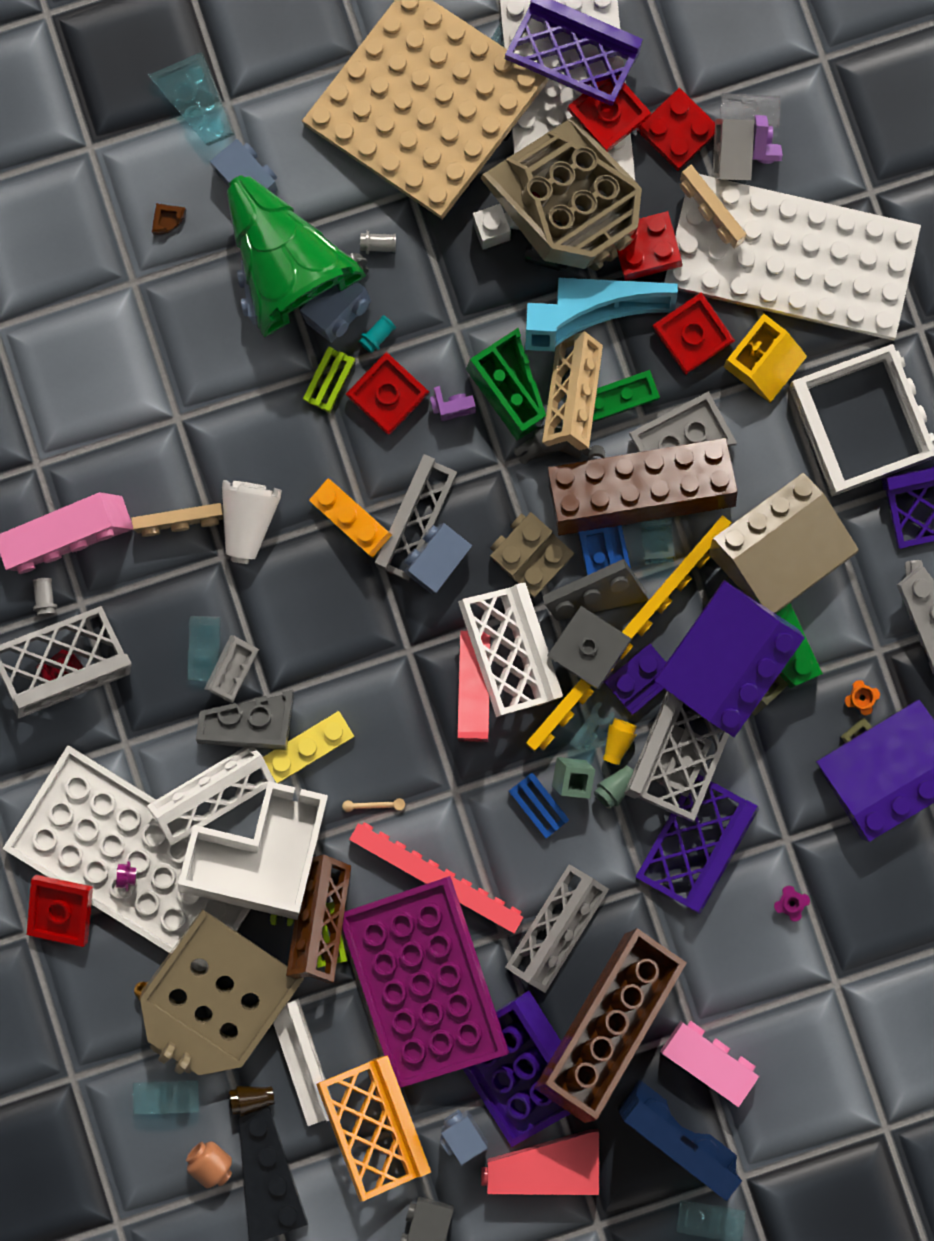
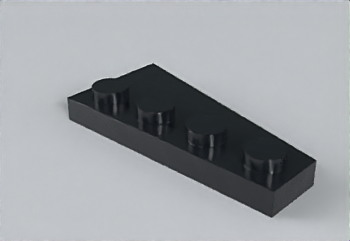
(269, 1185)

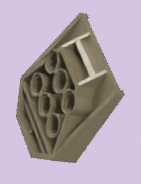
(586, 235)
(198, 1041)

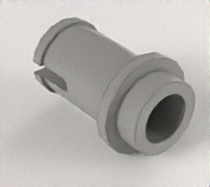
(377, 242)
(44, 597)

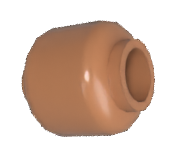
(209, 1164)

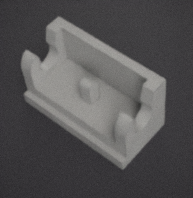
(733, 149)

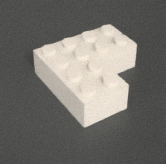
(261, 871)

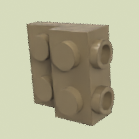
(530, 553)

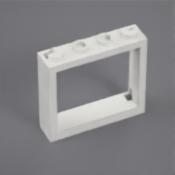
(905, 393)

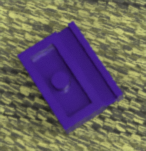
(635, 681)

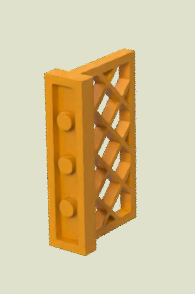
(397, 1118)

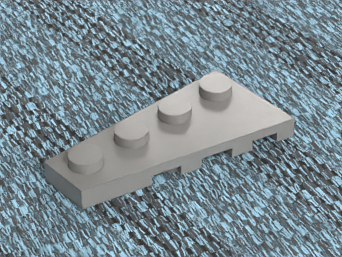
(918, 597)

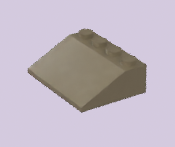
(784, 545)

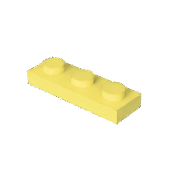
(308, 747)

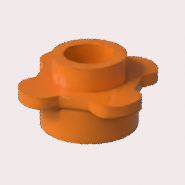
(870, 694)

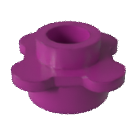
(788, 895)

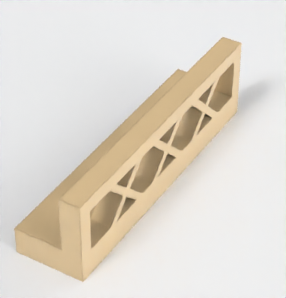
(580, 390)

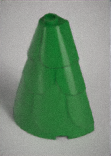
(282, 254)

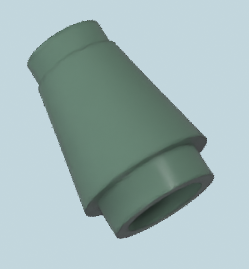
(612, 789)

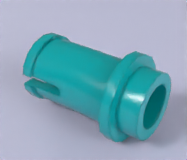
(377, 334)

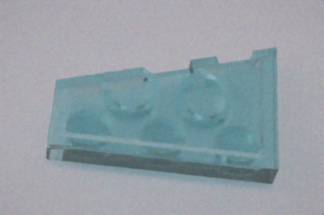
(196, 97)

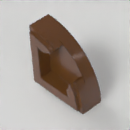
(167, 218)

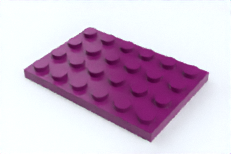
(423, 982)

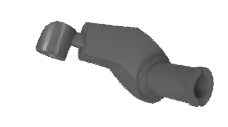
(535, 446)

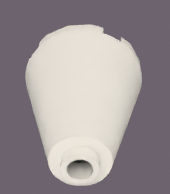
(247, 516)

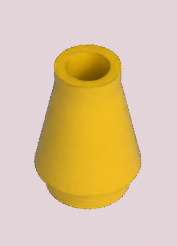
(618, 741)

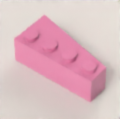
(64, 531)

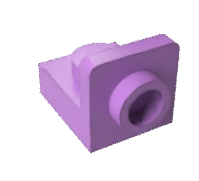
(763, 149)
(456, 407)

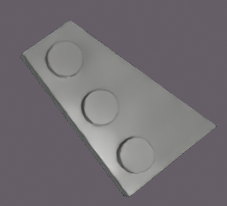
(688, 424)

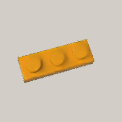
(350, 517)

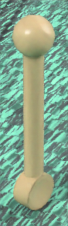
(398, 804)

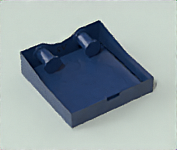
(695, 1152)

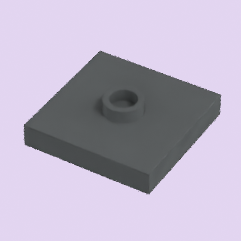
(589, 647)

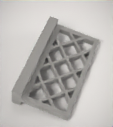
(70, 684)
(654, 749)

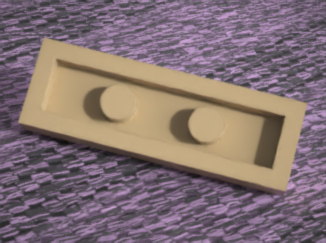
(711, 207)
(178, 519)

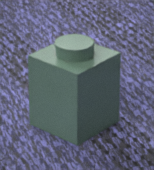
(573, 777)

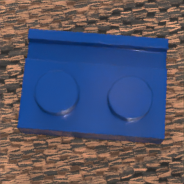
(602, 548)

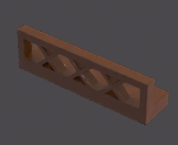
(313, 915)

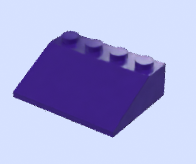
(729, 658)
(885, 771)
(509, 1080)

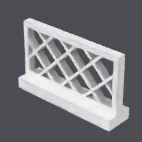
(528, 645)

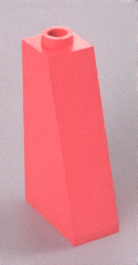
(473, 694)
(549, 1168)

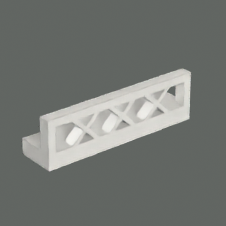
(204, 787)
(301, 1060)

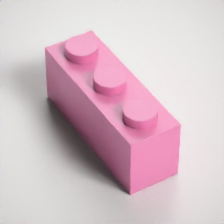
(710, 1062)

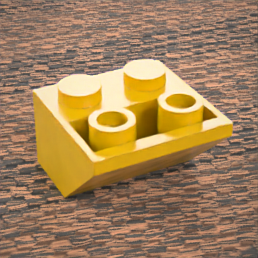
(765, 358)

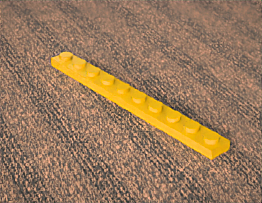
(638, 625)

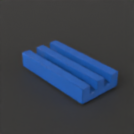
(523, 785)

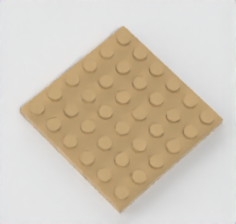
(424, 102)

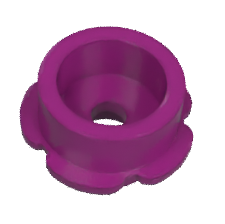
(125, 876)

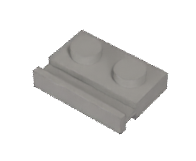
(687, 754)

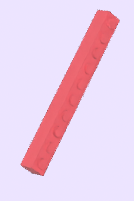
(429, 872)

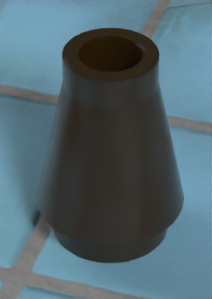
(249, 1099)

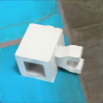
(493, 226)

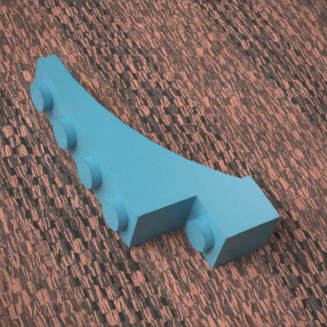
(591, 302)

